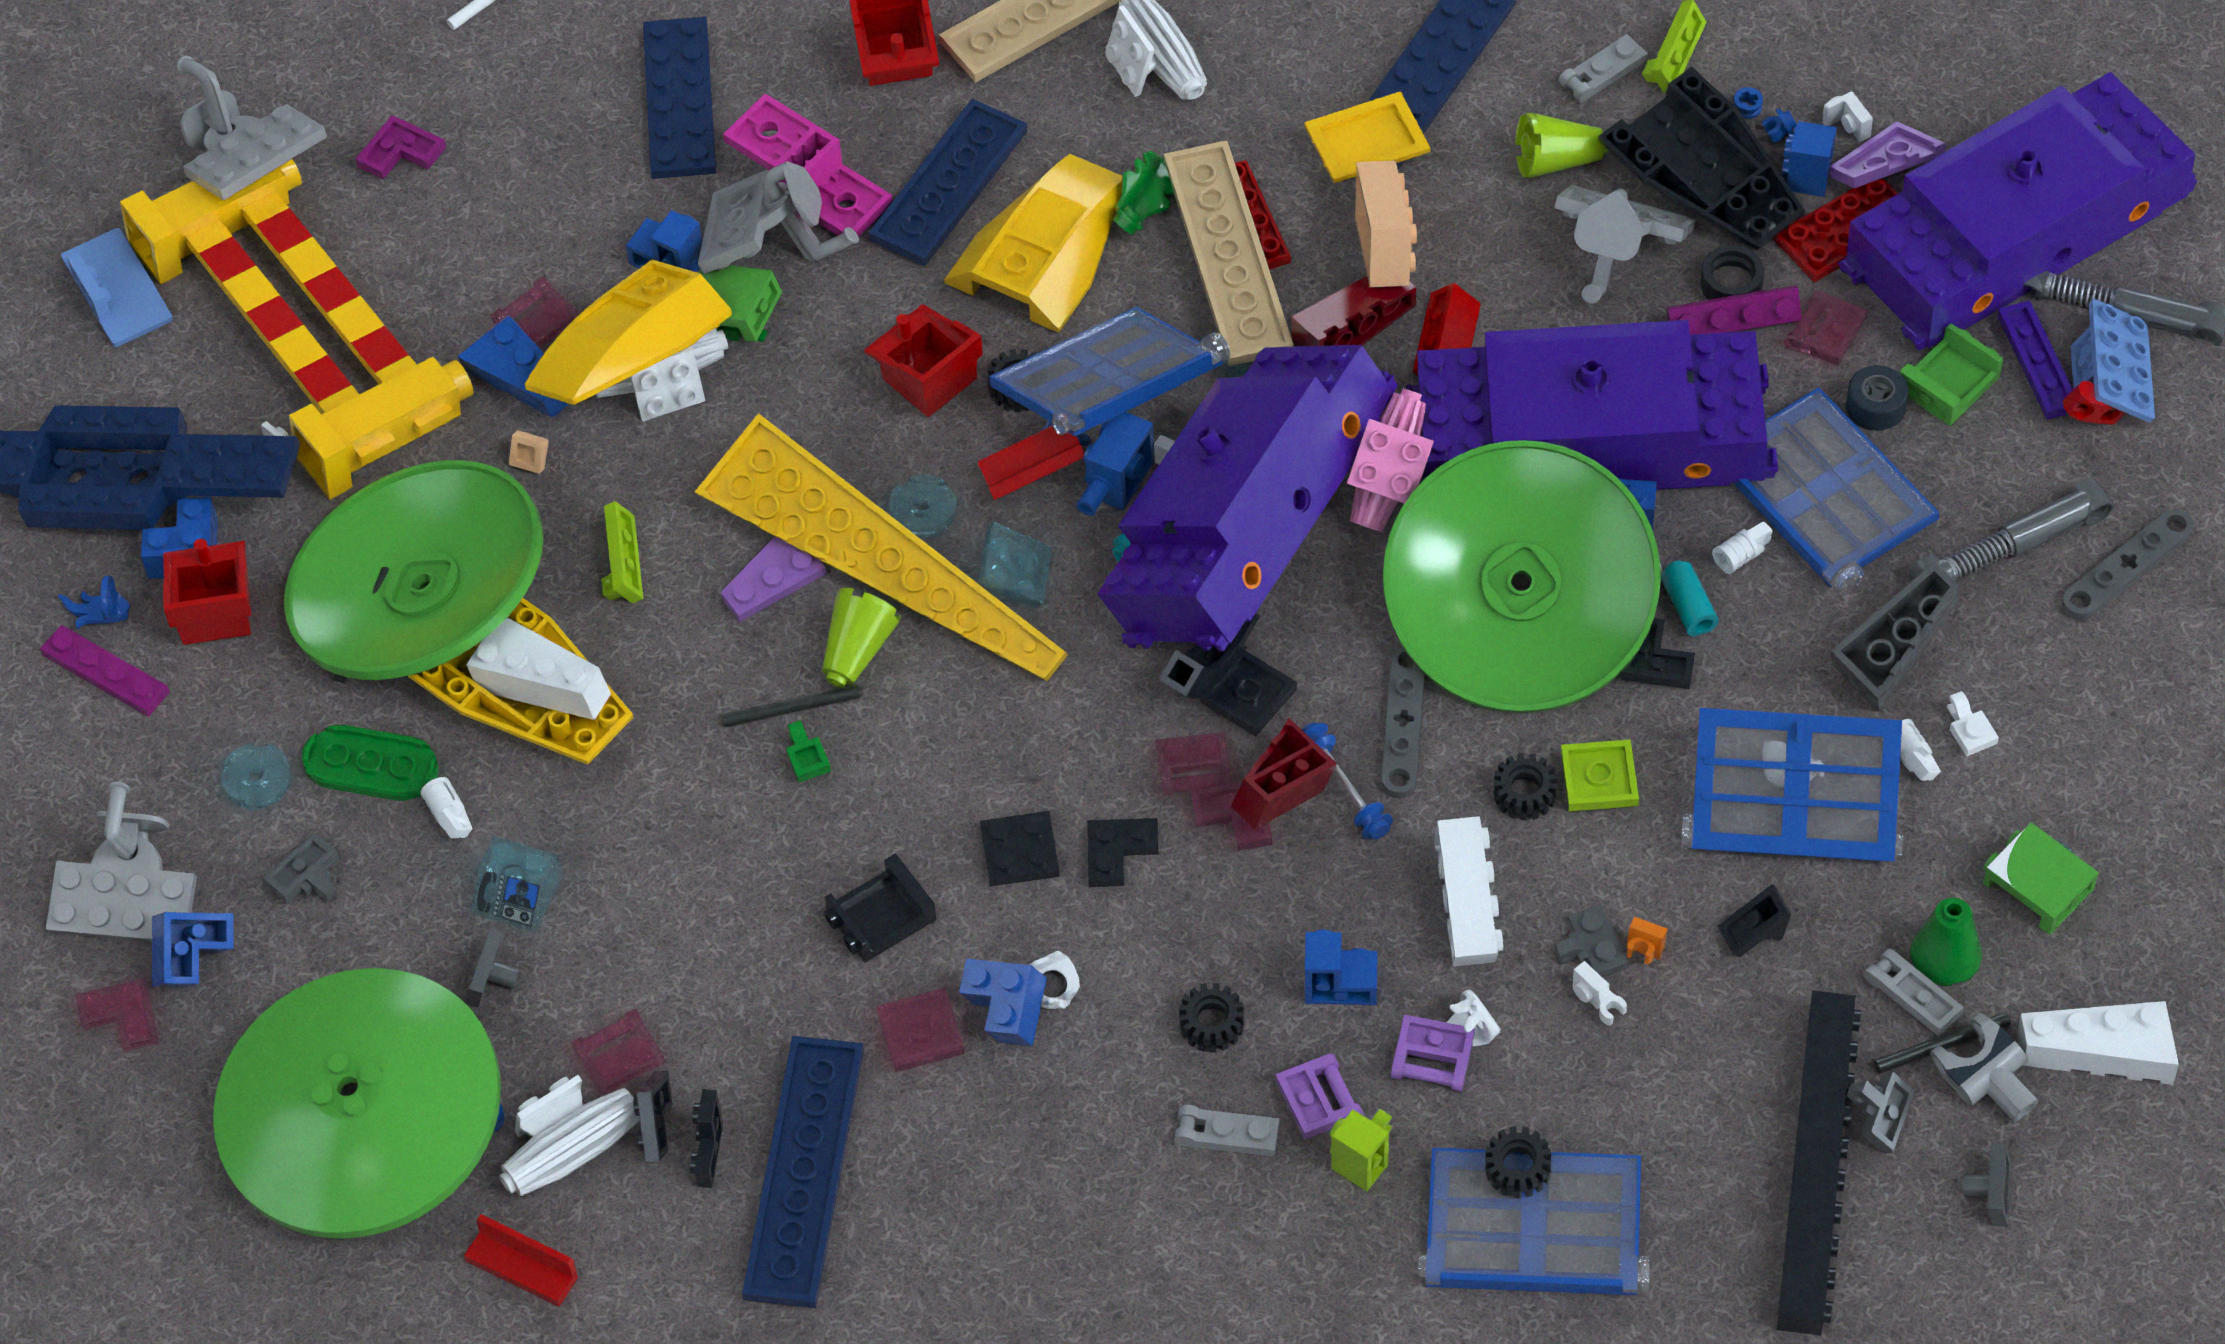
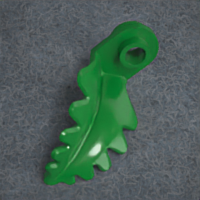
(1143, 192)

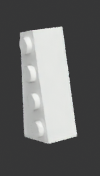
(537, 672)
(1467, 891)
(2102, 1040)

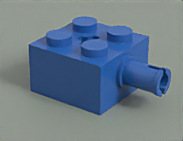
(1117, 462)

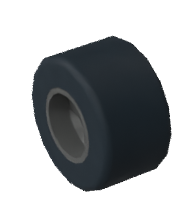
(1877, 397)

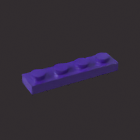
(2036, 357)

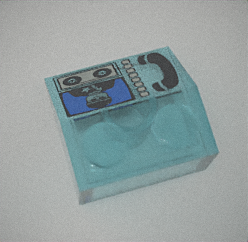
(515, 884)

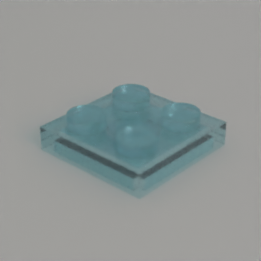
(1014, 565)

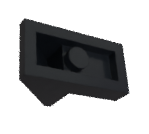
(1755, 921)

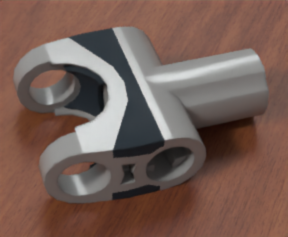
(1988, 1071)

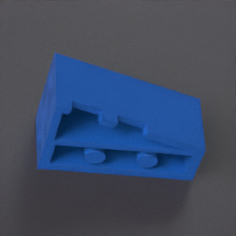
(505, 361)

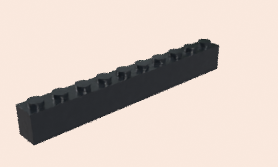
(1816, 1164)

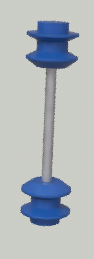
(1370, 815)

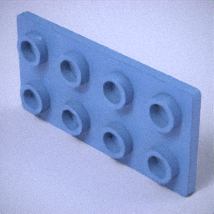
(117, 287)
(2116, 360)

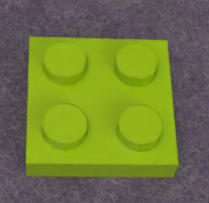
(1599, 775)

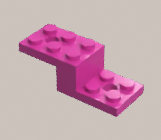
(816, 151)

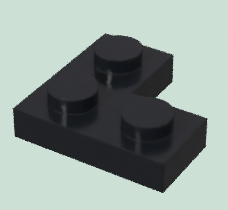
(1660, 665)
(1114, 839)
(651, 1105)
(708, 1131)

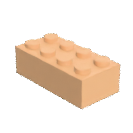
(1384, 223)

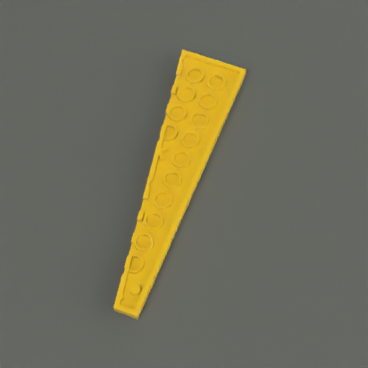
(809, 506)

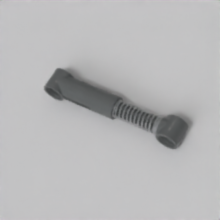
(2153, 309)
(2083, 504)

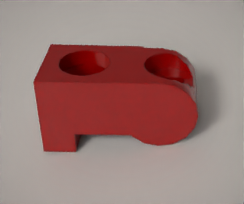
(2084, 407)

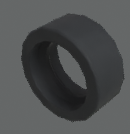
(1731, 256)

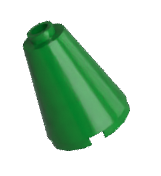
(1947, 944)

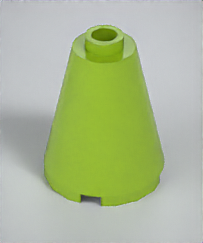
(1555, 144)
(856, 635)

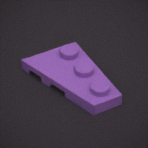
(1886, 154)
(770, 577)

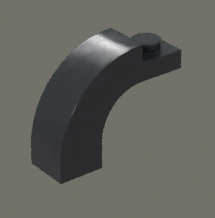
(1195, 669)

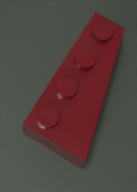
(1352, 314)

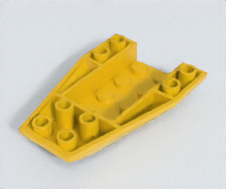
(1045, 242)
(628, 330)
(554, 730)

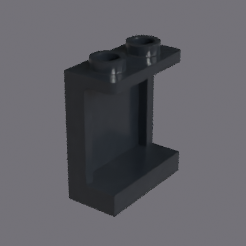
(881, 911)

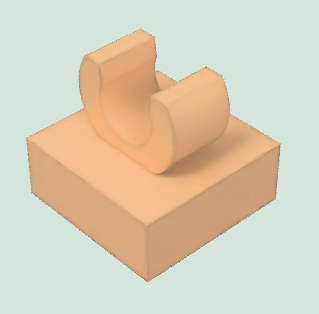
(528, 452)

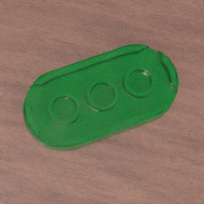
(369, 762)

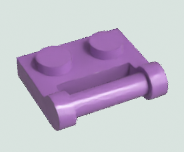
(1437, 1042)
(1307, 1099)

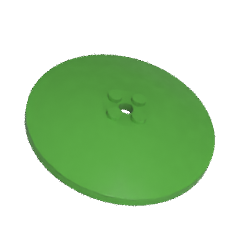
(1535, 515)
(434, 523)
(367, 1157)

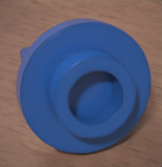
(1779, 125)

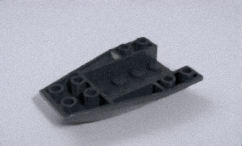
(1707, 161)

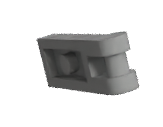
(1603, 68)
(1914, 992)
(1227, 1131)

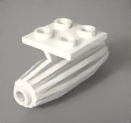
(1150, 40)
(673, 381)
(564, 1134)

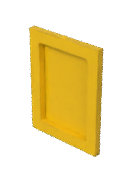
(1367, 133)

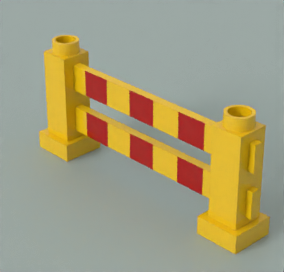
(351, 425)

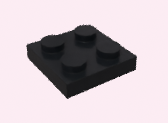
(1248, 692)
(1019, 848)

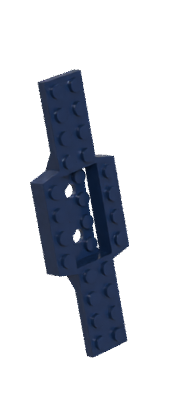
(106, 498)

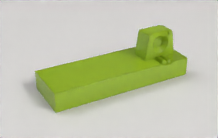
(1677, 46)
(623, 555)

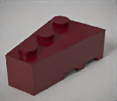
(1283, 777)

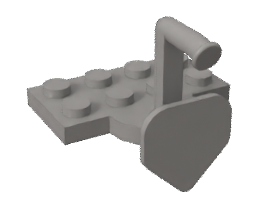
(236, 145)
(758, 203)
(1614, 229)
(118, 894)

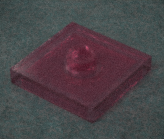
(920, 1029)

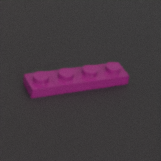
(1739, 311)
(105, 670)

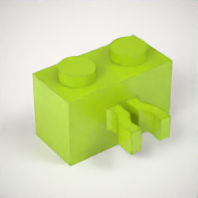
(1360, 1147)

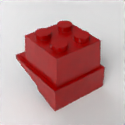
(894, 39)
(927, 358)
(207, 591)

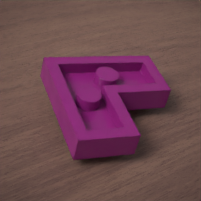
(396, 141)

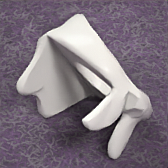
(1061, 963)
(1473, 1014)

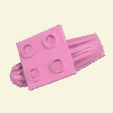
(1389, 460)

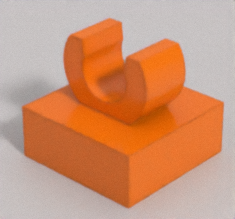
(1646, 939)

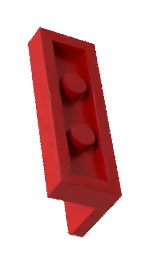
(1448, 320)
(1029, 460)
(521, 1261)

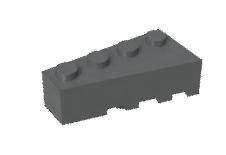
(1893, 638)

